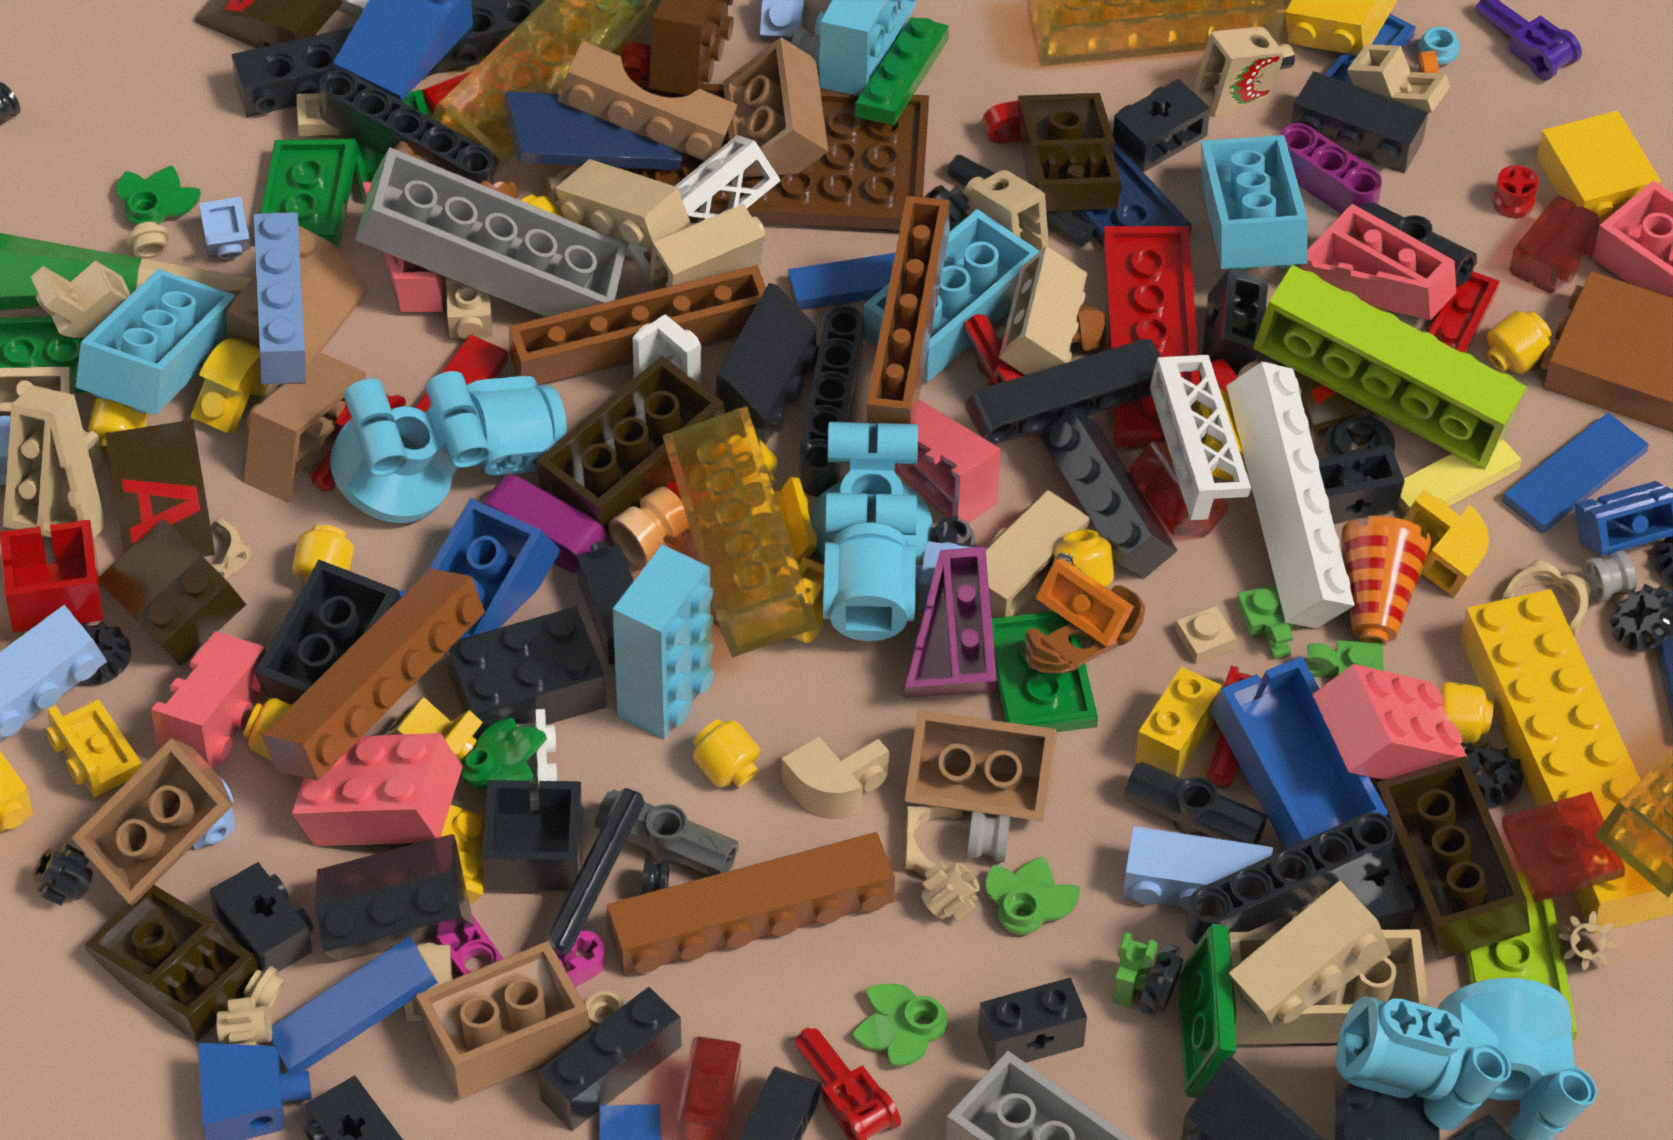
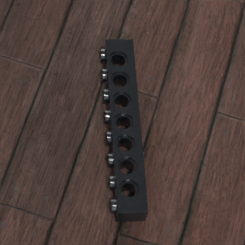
(276, 73)

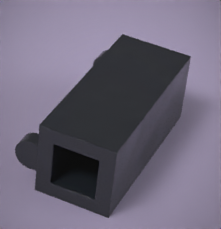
(603, 581)

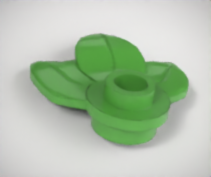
(1031, 892)
(895, 1023)

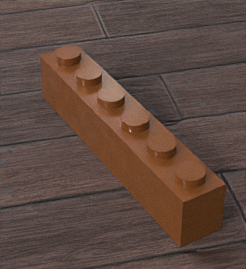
(909, 312)
(604, 332)
(373, 674)
(750, 903)

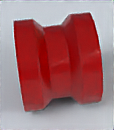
(636, 60)
(1515, 191)

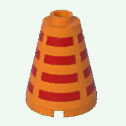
(1383, 573)

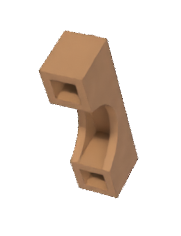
(603, 89)

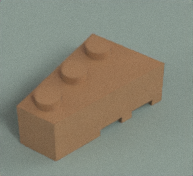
(295, 425)

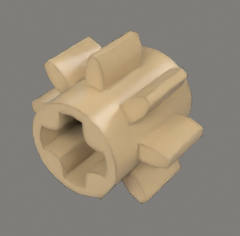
(950, 890)
(1587, 954)
(244, 1023)

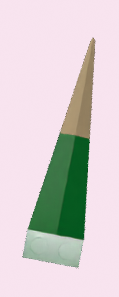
(24, 256)

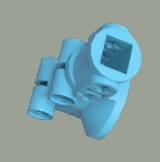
(404, 459)
(870, 531)
(1480, 1043)

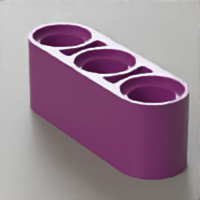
(1330, 170)
(565, 525)

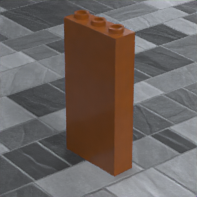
(1616, 351)

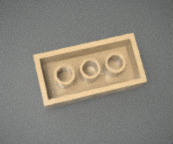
(1396, 976)

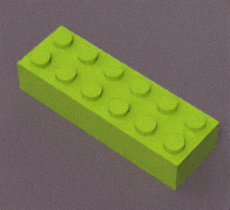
(1389, 366)

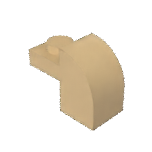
(1386, 73)
(82, 303)
(832, 785)

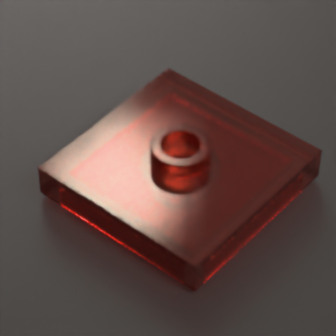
(1559, 847)

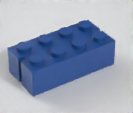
(1291, 753)

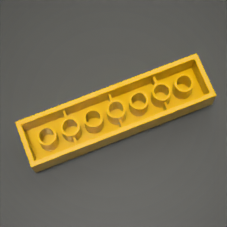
(1557, 729)

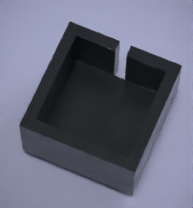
(531, 849)

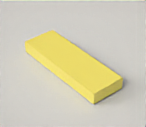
(1456, 478)

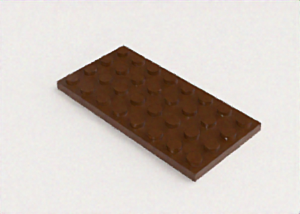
(852, 185)

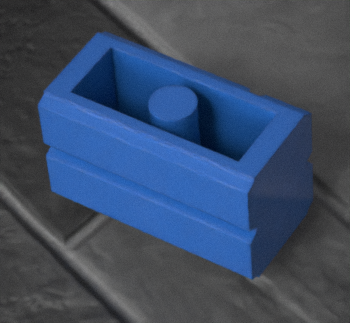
(1626, 518)

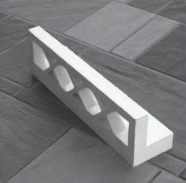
(713, 176)
(1184, 439)

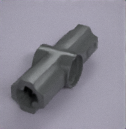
(689, 841)

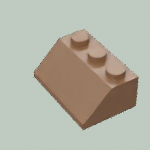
(779, 108)
(328, 296)
(981, 765)
(154, 819)
(503, 1019)

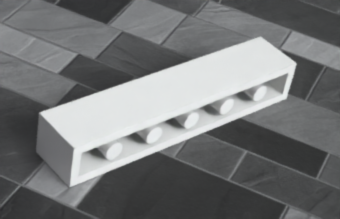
(1290, 495)

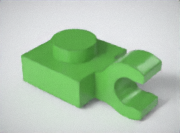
(1264, 616)
(1327, 662)
(1134, 969)

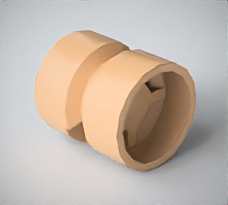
(647, 528)

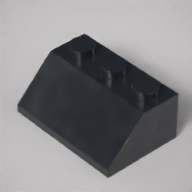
(769, 362)
(391, 896)
(1241, 1109)
(1379, 1116)

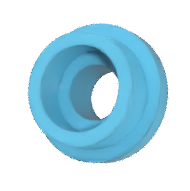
(1443, 42)

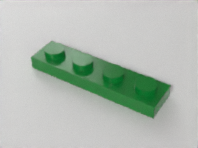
(902, 71)

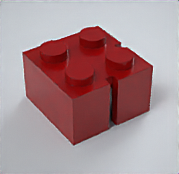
(41, 588)

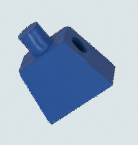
(246, 1090)

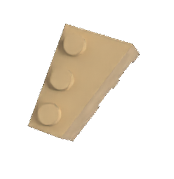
(49, 465)
(1311, 957)

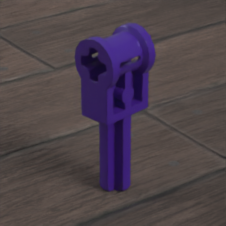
(1535, 41)

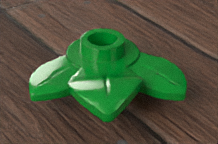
(155, 196)
(502, 754)

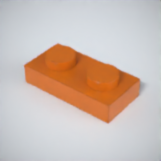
(1084, 602)

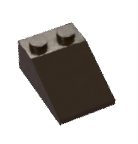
(172, 591)

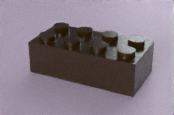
(621, 447)
(1454, 858)

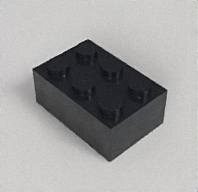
(320, 627)
(528, 668)

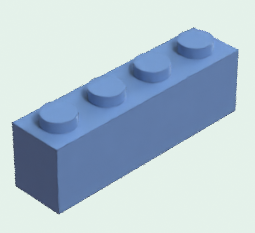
(279, 298)

